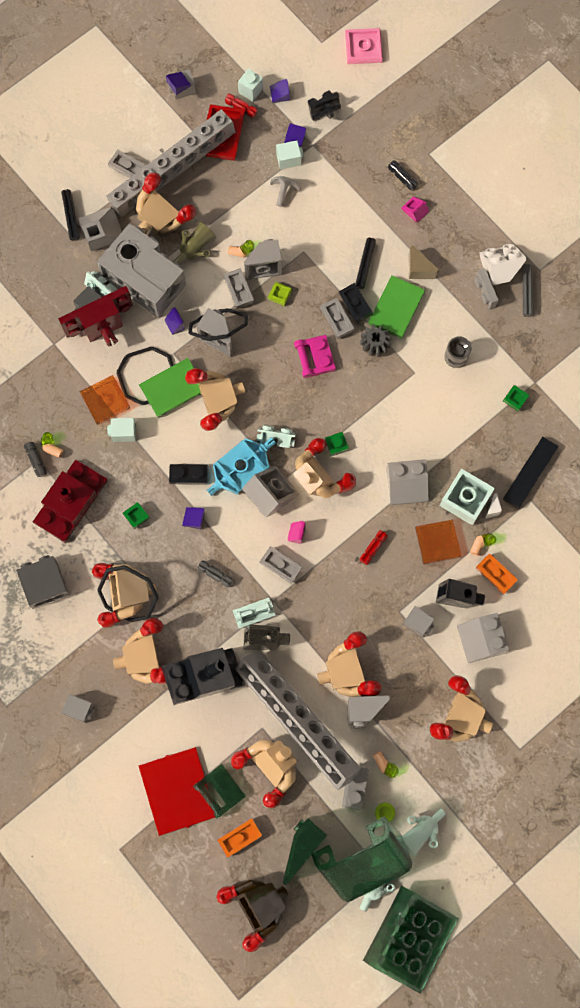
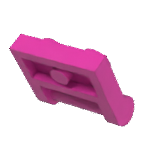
(320, 353)

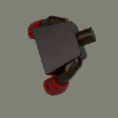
(260, 904)

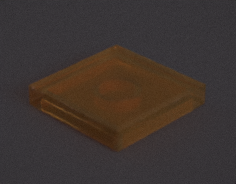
(104, 399)
(438, 542)

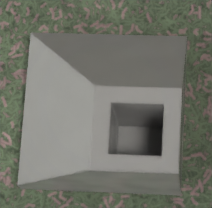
(100, 228)

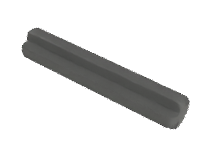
(527, 282)

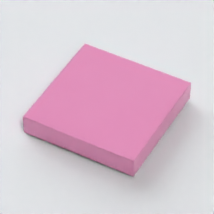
(363, 46)

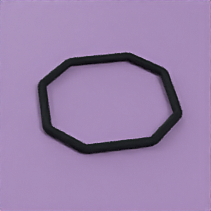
(219, 336)
(133, 354)
(140, 576)

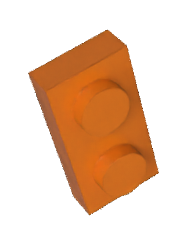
(496, 573)
(239, 838)

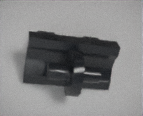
(324, 106)

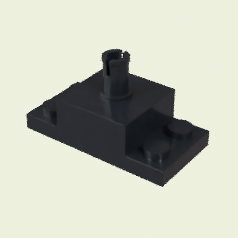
(202, 675)

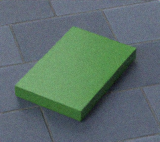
(396, 306)
(169, 388)

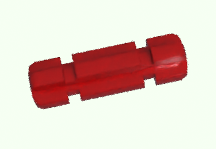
(240, 104)
(373, 547)

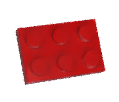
(228, 149)

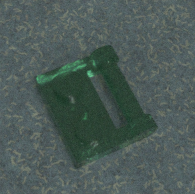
(224, 786)

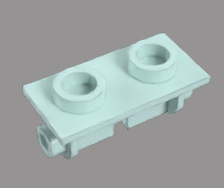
(97, 281)
(284, 436)
(254, 613)

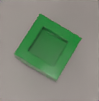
(516, 398)
(336, 444)
(136, 515)

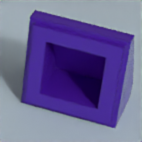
(177, 82)
(280, 91)
(295, 133)
(174, 321)
(193, 517)

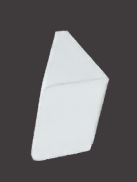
(494, 507)

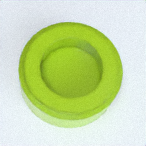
(385, 810)

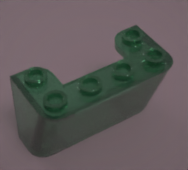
(368, 868)

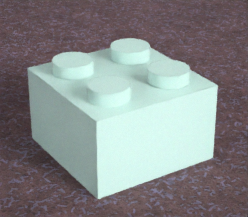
(466, 496)

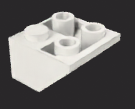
(502, 263)

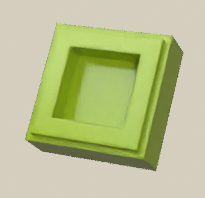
(279, 293)

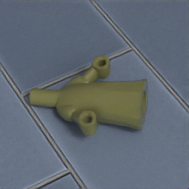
(190, 248)

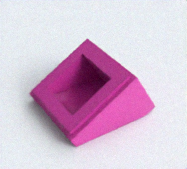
(415, 208)
(296, 532)

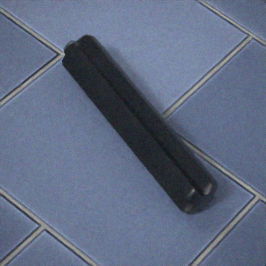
(70, 214)
(365, 262)

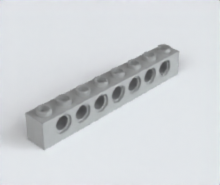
(173, 161)
(298, 719)

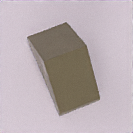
(420, 266)

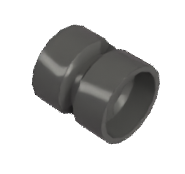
(457, 352)

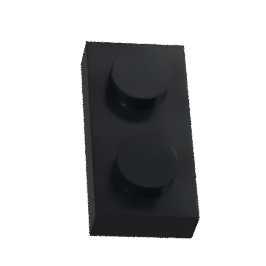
(355, 303)
(188, 474)

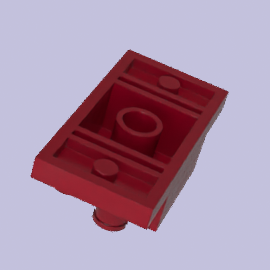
(98, 317)
(69, 500)

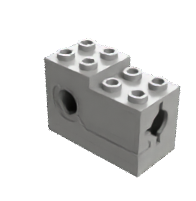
(149, 274)

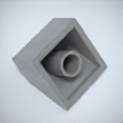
(264, 260)
(214, 324)
(407, 482)
(270, 491)
(482, 638)
(364, 709)

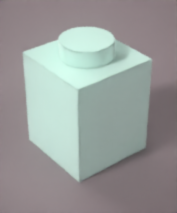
(250, 85)
(289, 154)
(122, 430)

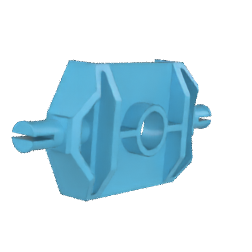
(234, 480)

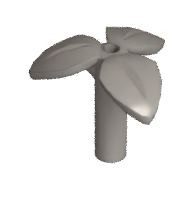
(285, 182)

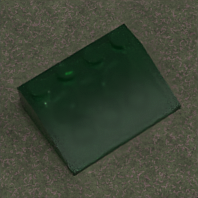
(303, 844)
(410, 939)

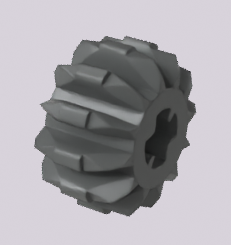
(375, 333)

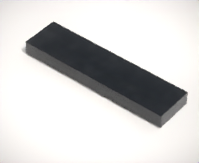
(530, 472)

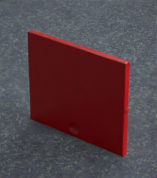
(171, 791)

